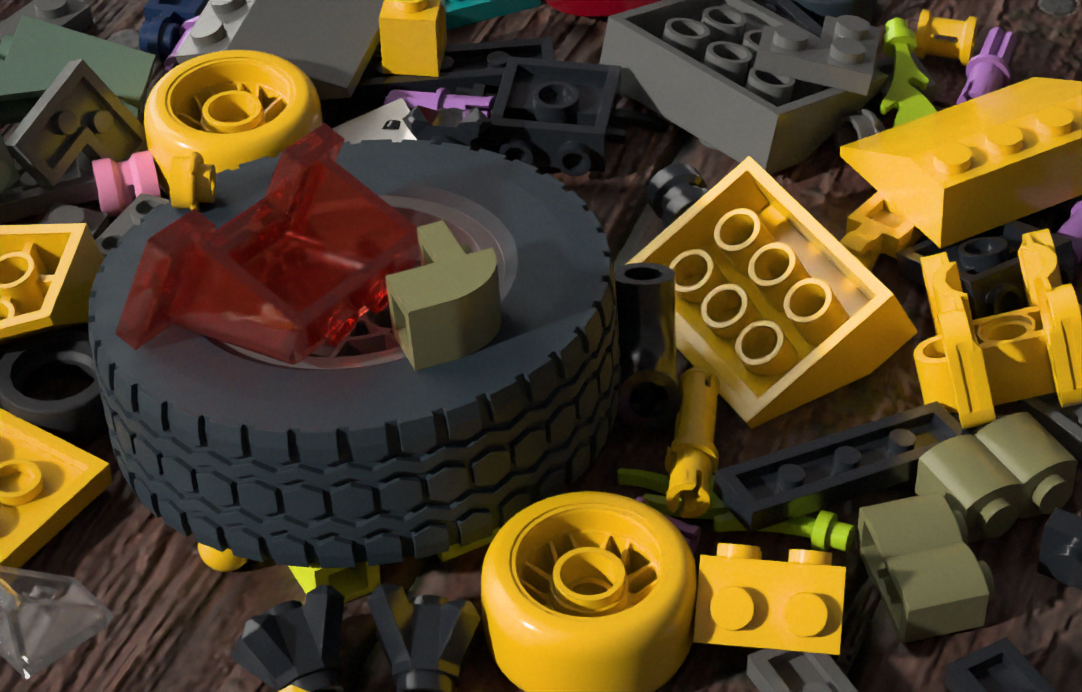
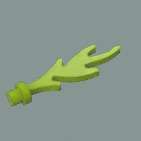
(899, 43)
(824, 531)

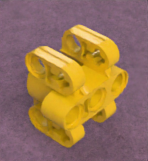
(1006, 354)

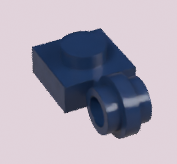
(163, 23)

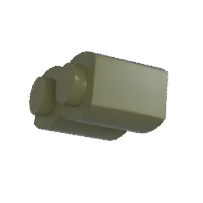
(999, 474)
(924, 566)

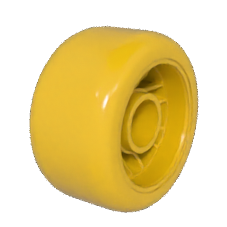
(228, 110)
(589, 595)

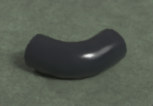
(647, 345)

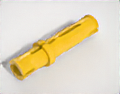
(693, 451)

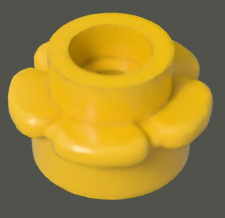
(191, 182)

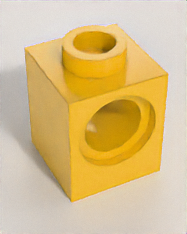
(412, 36)

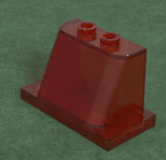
(281, 271)

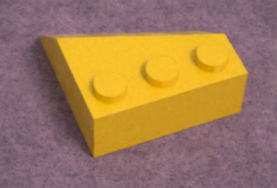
(45, 278)

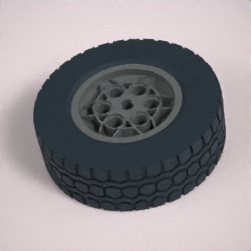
(353, 444)

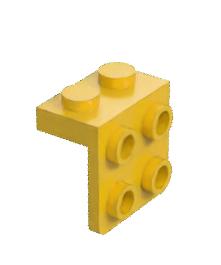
(770, 602)

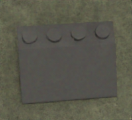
(321, 37)
(698, 73)

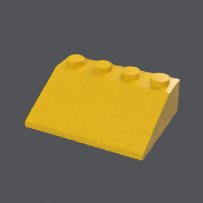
(979, 159)
(772, 298)

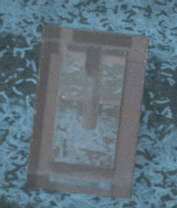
(45, 617)

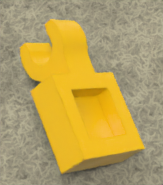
(878, 229)

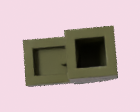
(446, 303)

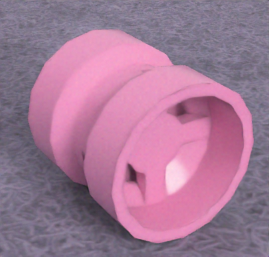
(123, 181)

